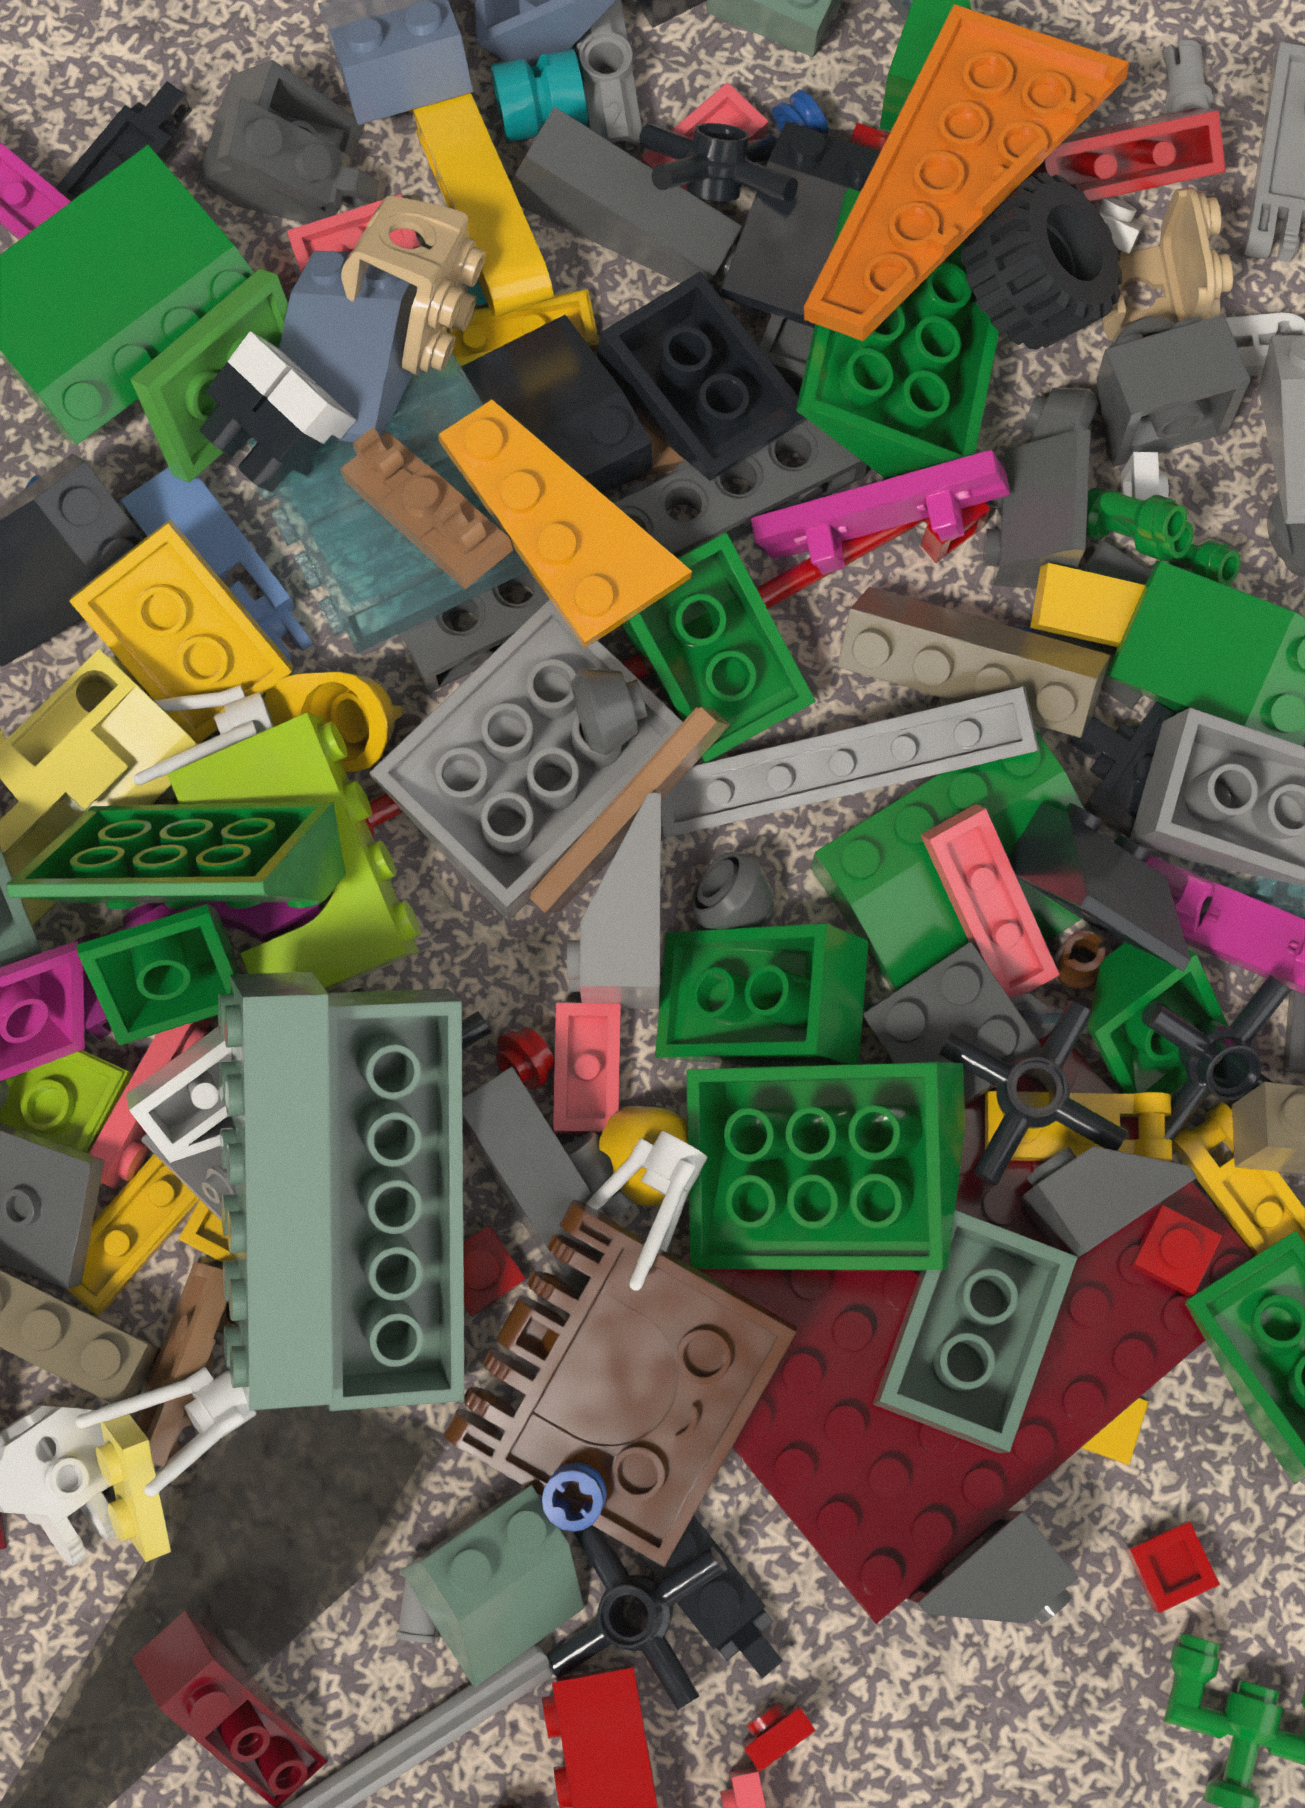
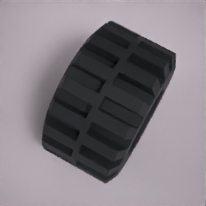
(1043, 263)

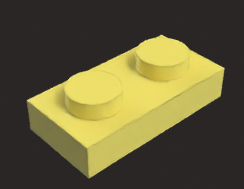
(129, 1467)

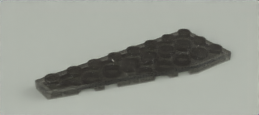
(258, 1552)

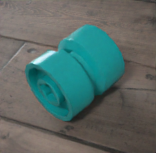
(530, 92)

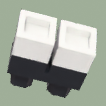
(278, 405)

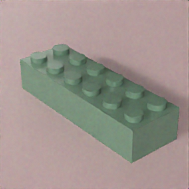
(282, 1189)
(396, 1198)

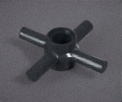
(716, 162)
(1206, 1043)
(1048, 1070)
(659, 1600)

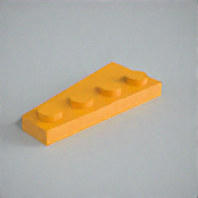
(568, 534)

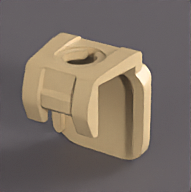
(1180, 265)
(437, 272)

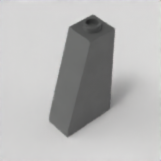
(611, 200)
(526, 1163)

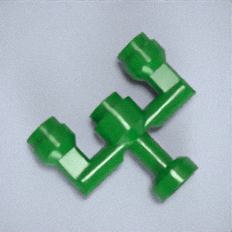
(1159, 532)
(1249, 1717)

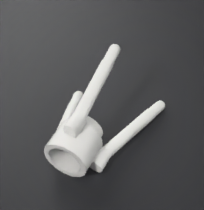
(239, 721)
(671, 1171)
(214, 1413)

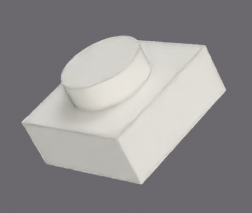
(1121, 222)
(1141, 477)

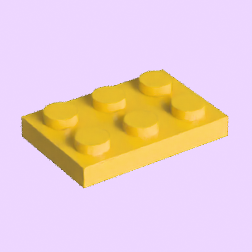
(179, 627)

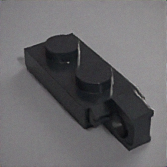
(126, 135)
(725, 1608)

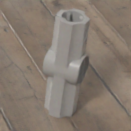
(612, 96)

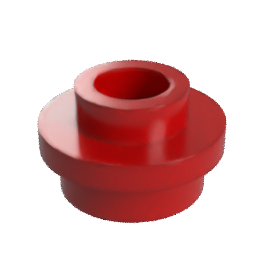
(527, 1055)

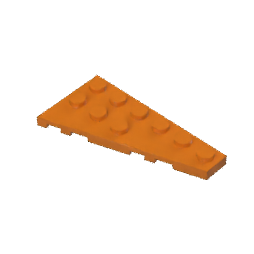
(966, 138)

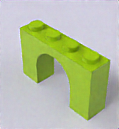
(363, 921)

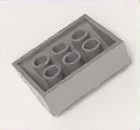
(505, 765)

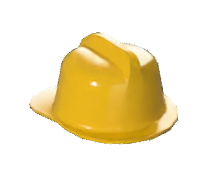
(350, 701)

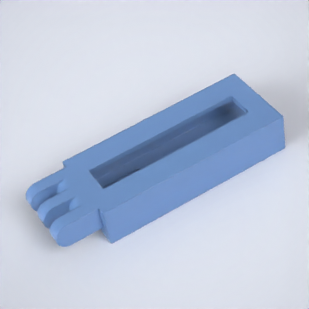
(220, 544)

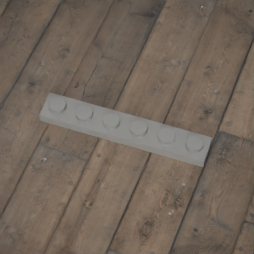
(851, 761)

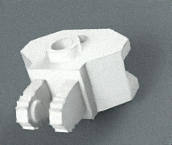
(52, 1472)

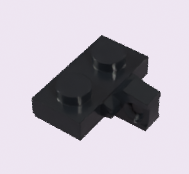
(1121, 764)

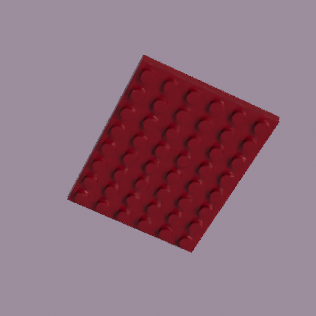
(898, 1497)

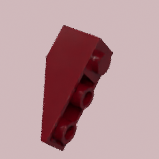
(226, 1710)

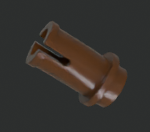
(1076, 974)

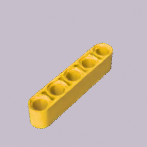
(477, 185)

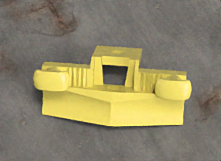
(81, 755)

